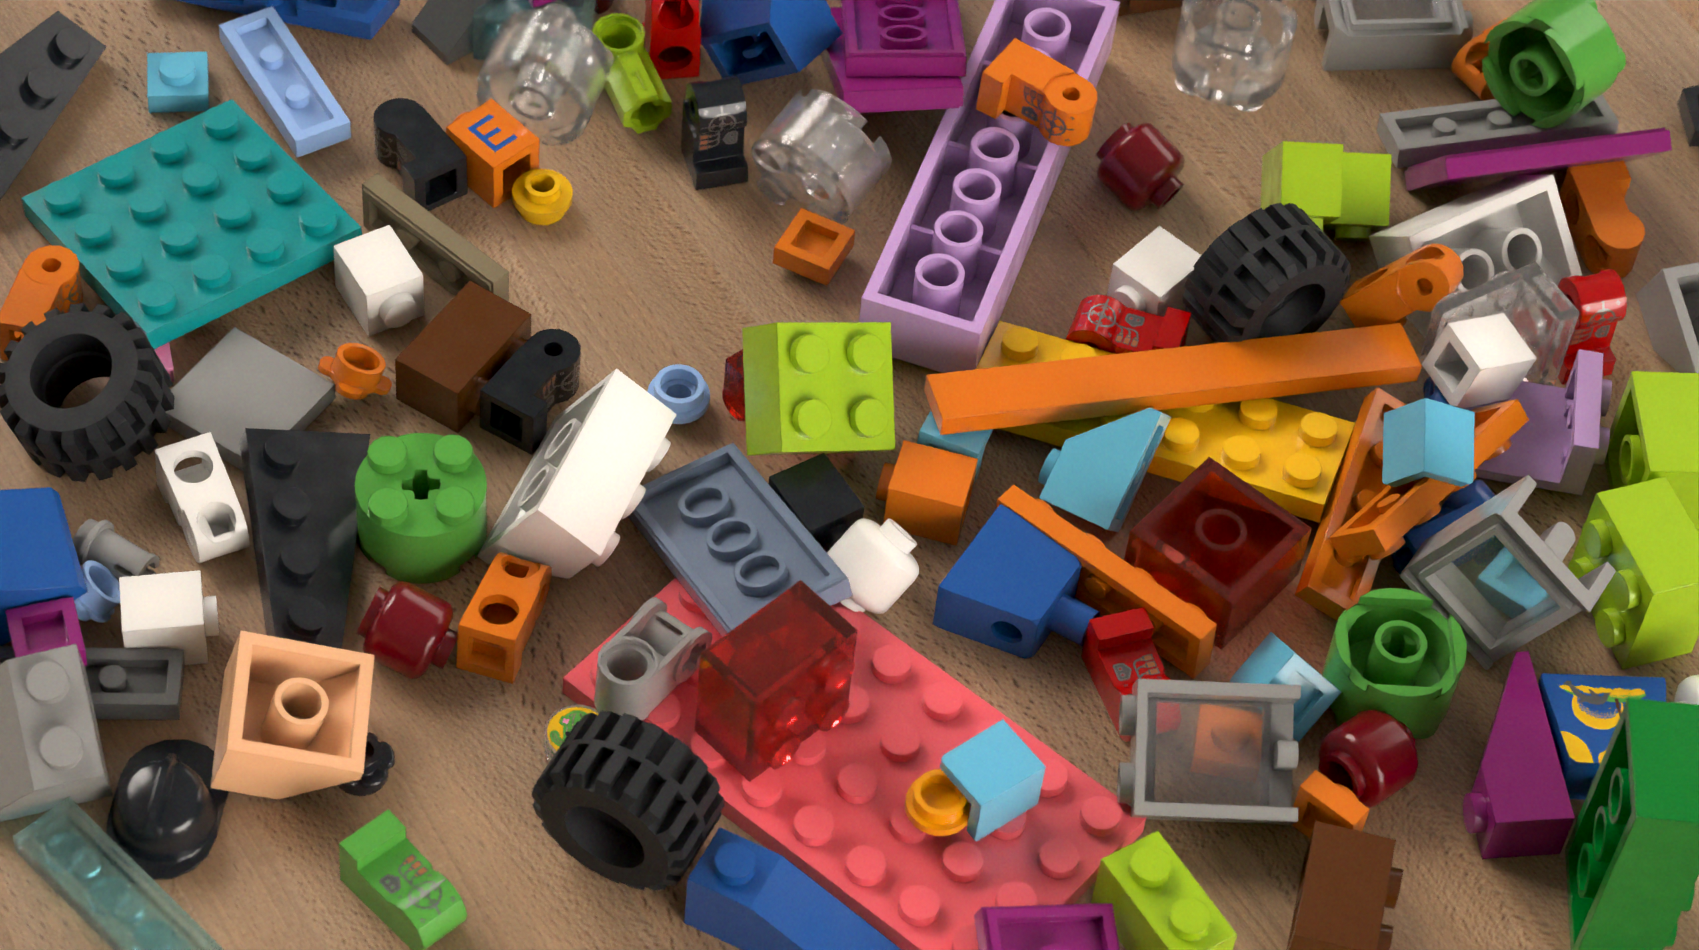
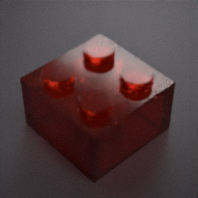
(1220, 547)
(775, 681)

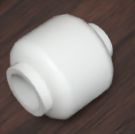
(876, 564)

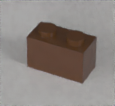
(459, 355)
(1344, 891)

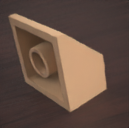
(291, 717)

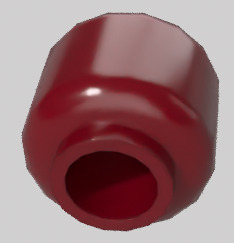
(1140, 166)
(408, 629)
(1370, 756)

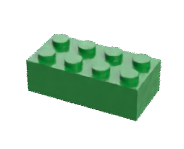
(1637, 833)

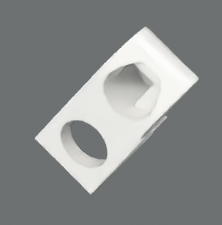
(202, 498)

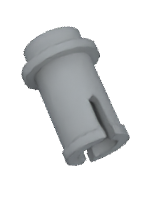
(101, 544)

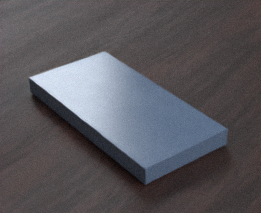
(732, 539)

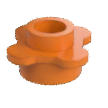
(356, 371)

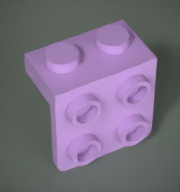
(1561, 433)

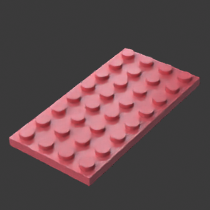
(845, 789)

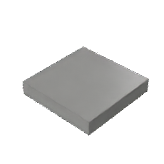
(246, 387)

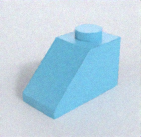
(1103, 468)

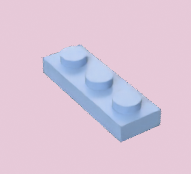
(285, 81)

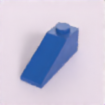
(768, 903)

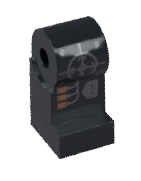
(714, 132)
(421, 151)
(528, 386)

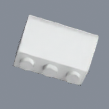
(1491, 233)
(584, 479)

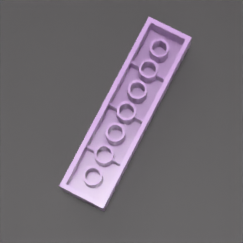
(979, 195)

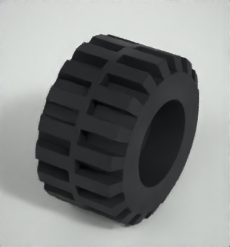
(1267, 277)
(62, 356)
(628, 800)

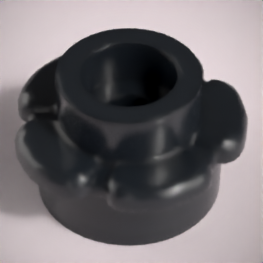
(379, 759)

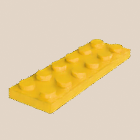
(1265, 442)

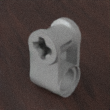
(647, 661)

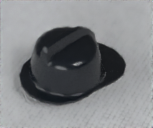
(166, 808)

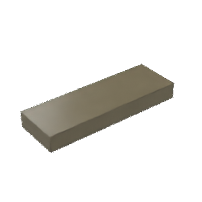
(429, 241)

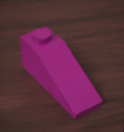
(1519, 788)

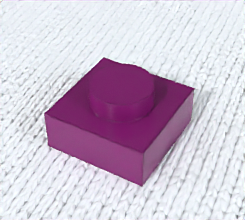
(45, 627)

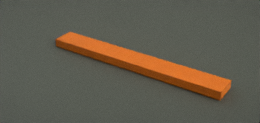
(1170, 378)

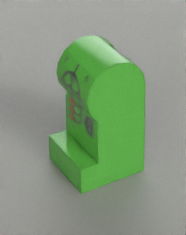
(399, 883)

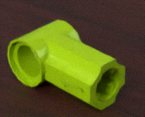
(632, 80)

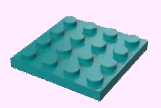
(192, 222)

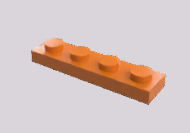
(1384, 520)
(1326, 579)
(1113, 586)

